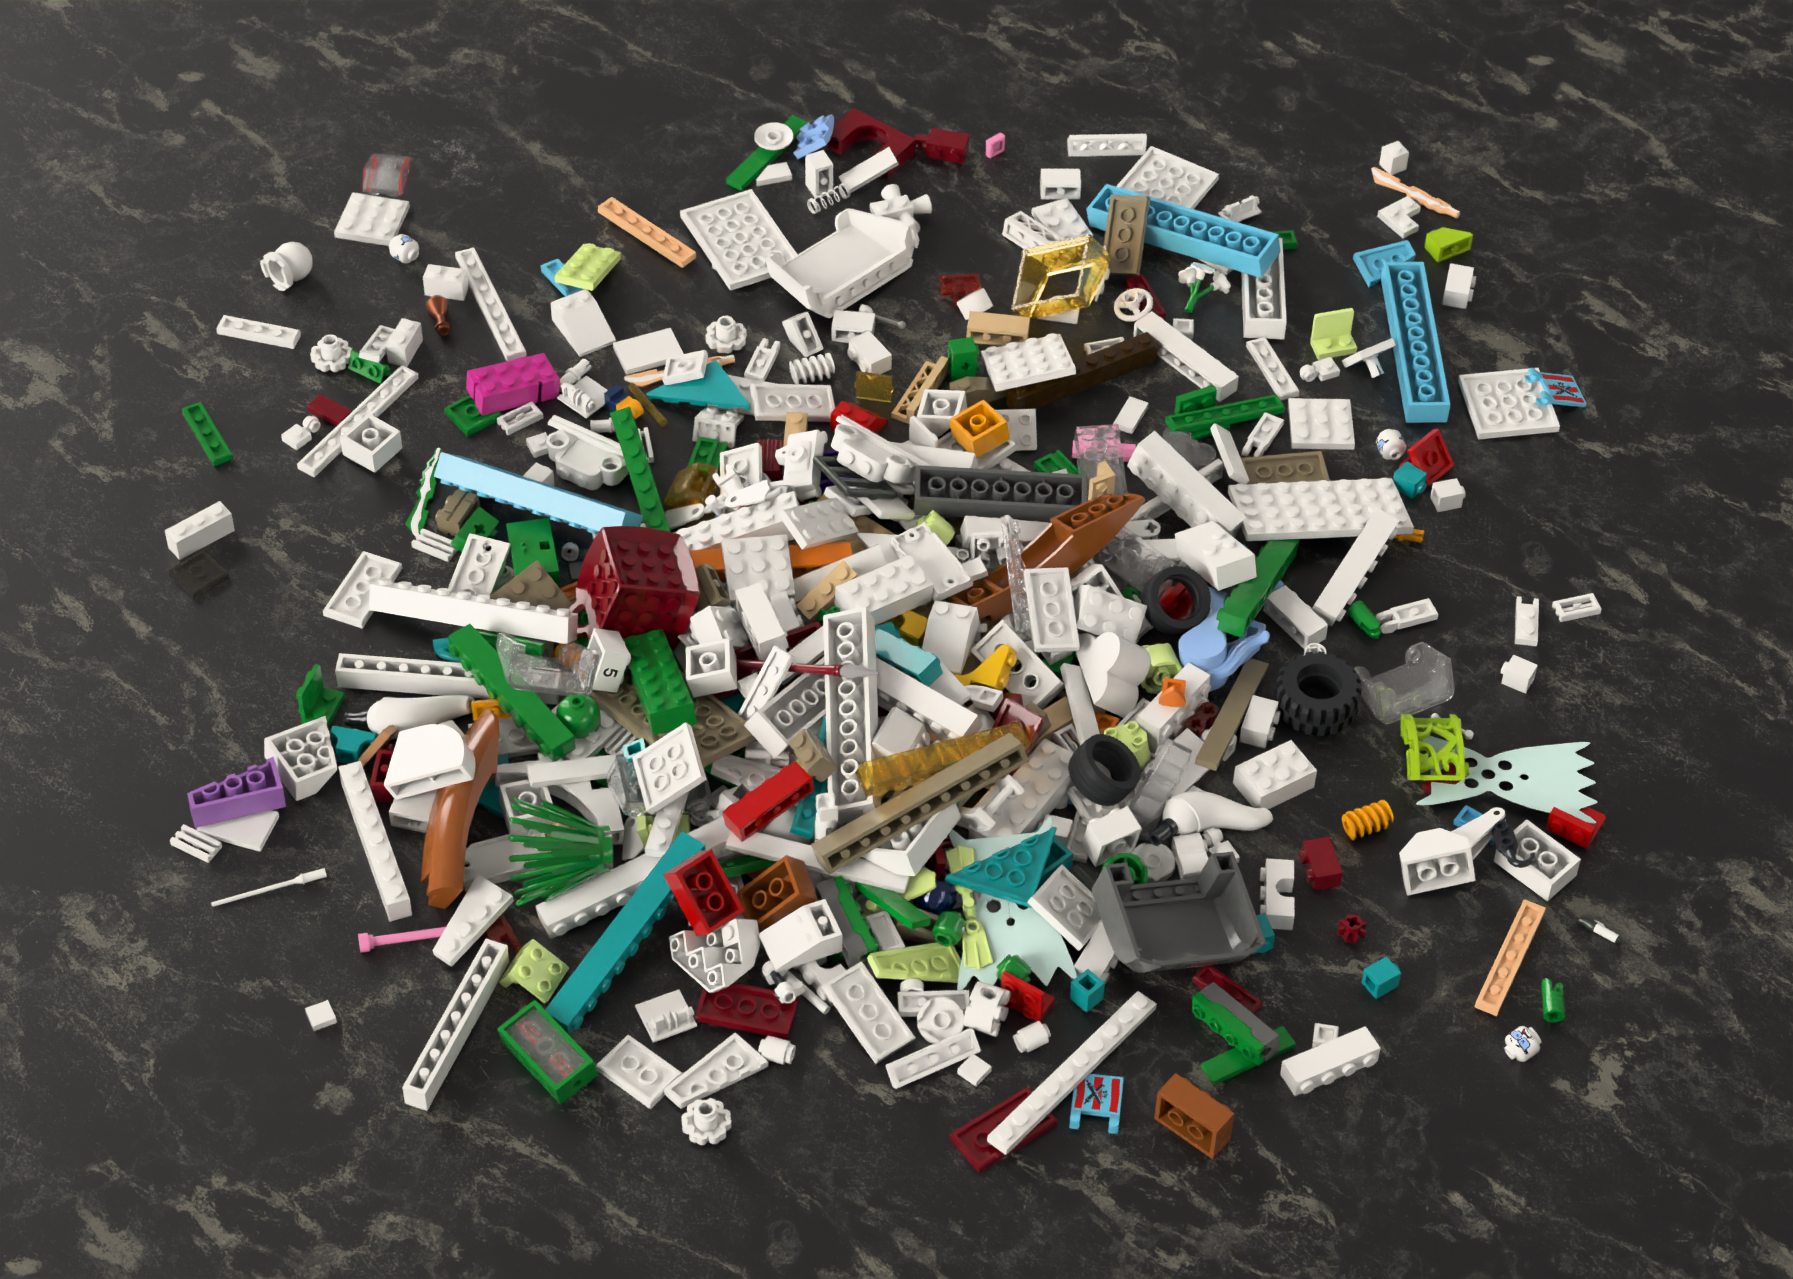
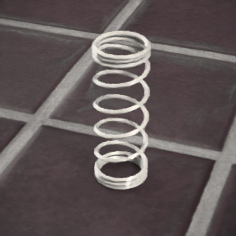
(841, 192)

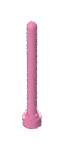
(368, 942)

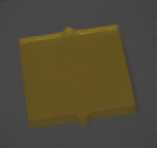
(873, 386)

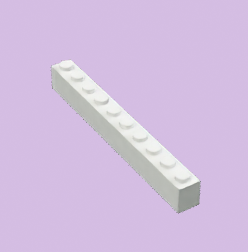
(480, 611)
(412, 677)
(617, 886)

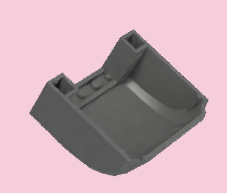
(1178, 920)

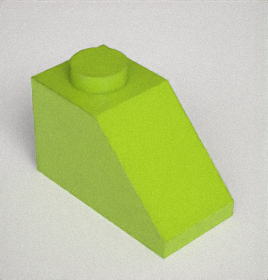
(1447, 243)

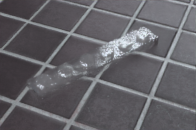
(1016, 568)

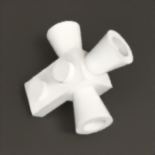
(899, 206)

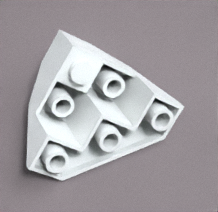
(718, 957)

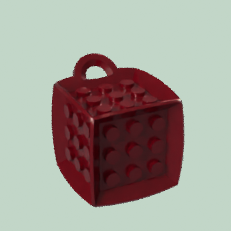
(637, 583)

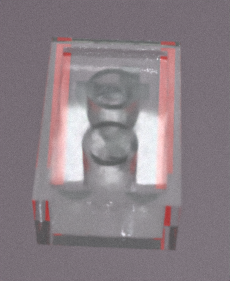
(386, 174)

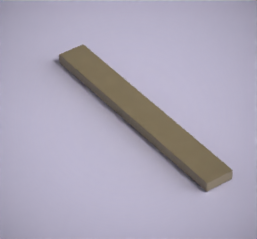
(1231, 714)

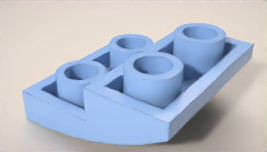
(814, 135)

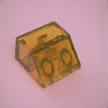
(692, 486)

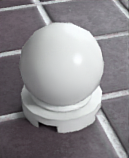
(287, 264)

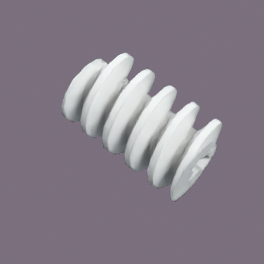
(812, 368)

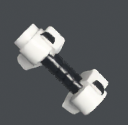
(785, 991)

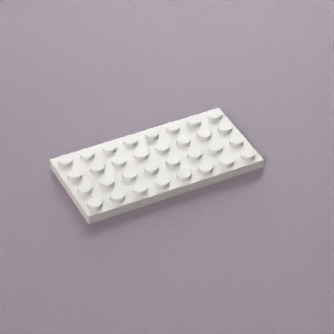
(1316, 508)

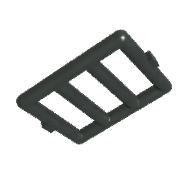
(842, 483)

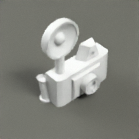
(799, 468)

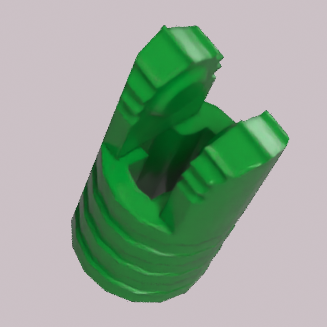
(1365, 619)
(1553, 1001)

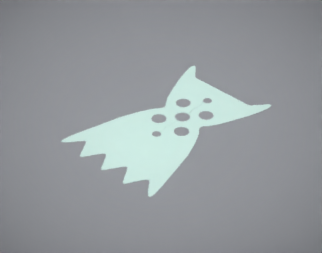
(1550, 784)
(1031, 934)

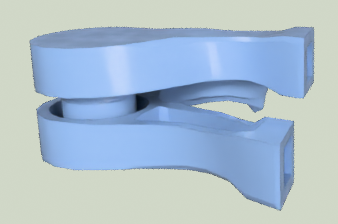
(1208, 647)

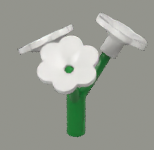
(1196, 273)

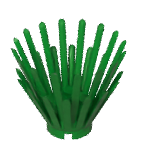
(574, 854)

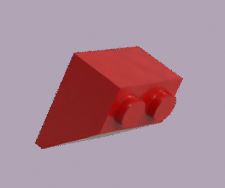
(859, 415)

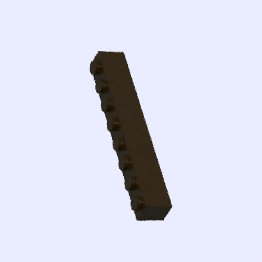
(1090, 371)

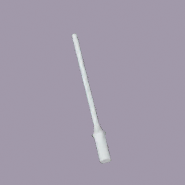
(301, 879)

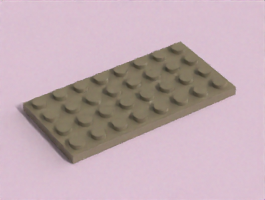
(717, 729)

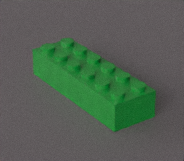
(659, 682)

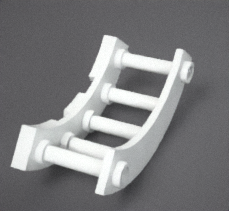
(981, 814)

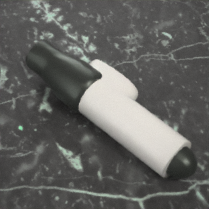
(1600, 929)

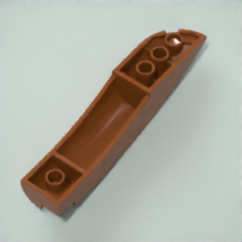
(1064, 543)
(452, 815)

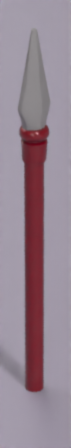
(847, 671)

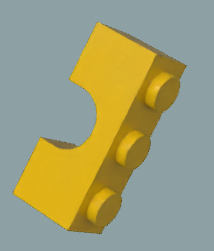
(911, 627)

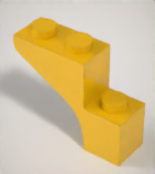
(993, 671)

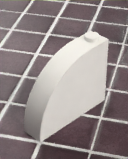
(428, 760)

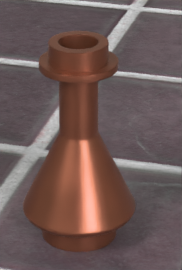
(438, 307)

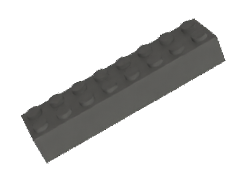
(996, 493)

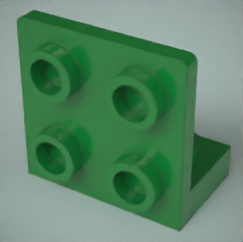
(1198, 400)
(316, 699)

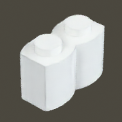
(1189, 854)

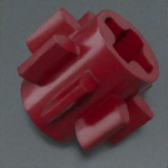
(1351, 928)

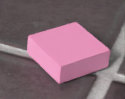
(995, 145)

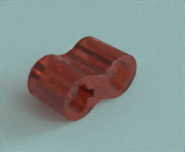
(1203, 719)

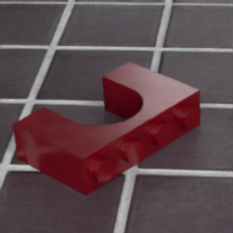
(859, 126)

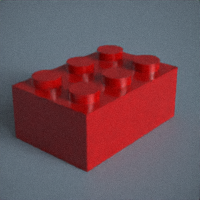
(704, 892)

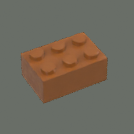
(777, 892)
(1194, 1115)

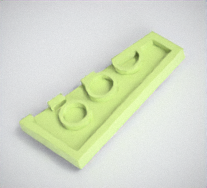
(918, 962)

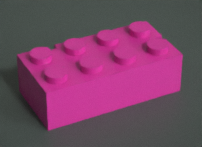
(512, 383)

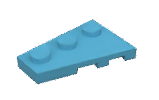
(1371, 261)

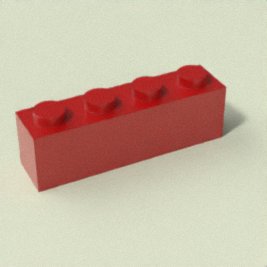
(768, 801)

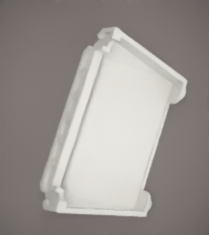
(847, 263)

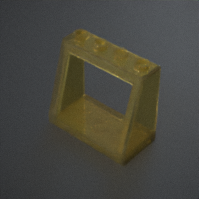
(1055, 258)

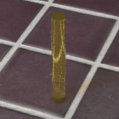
(647, 404)

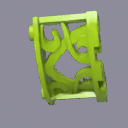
(1419, 729)

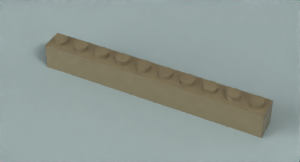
(919, 803)

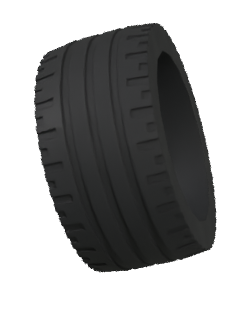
(1195, 585)
(1092, 781)

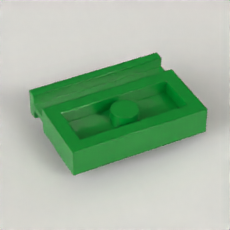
(708, 452)
(1055, 462)

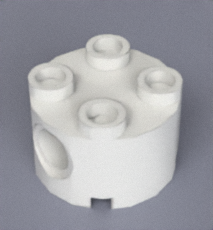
(987, 1008)

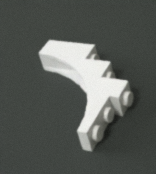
(595, 805)

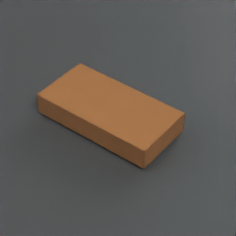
(379, 743)

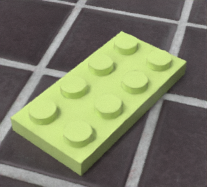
(588, 266)

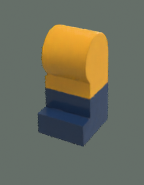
(617, 399)

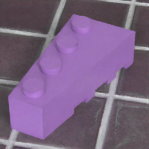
(238, 795)

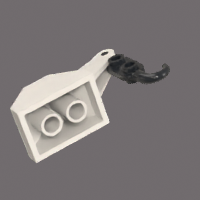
(1446, 858)

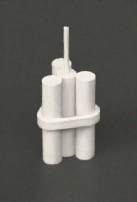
(758, 753)

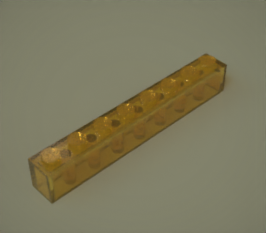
(921, 763)

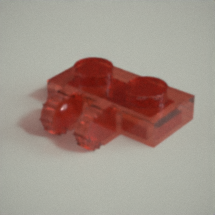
(959, 284)

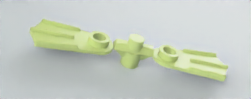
(917, 886)
(975, 943)

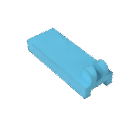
(550, 269)

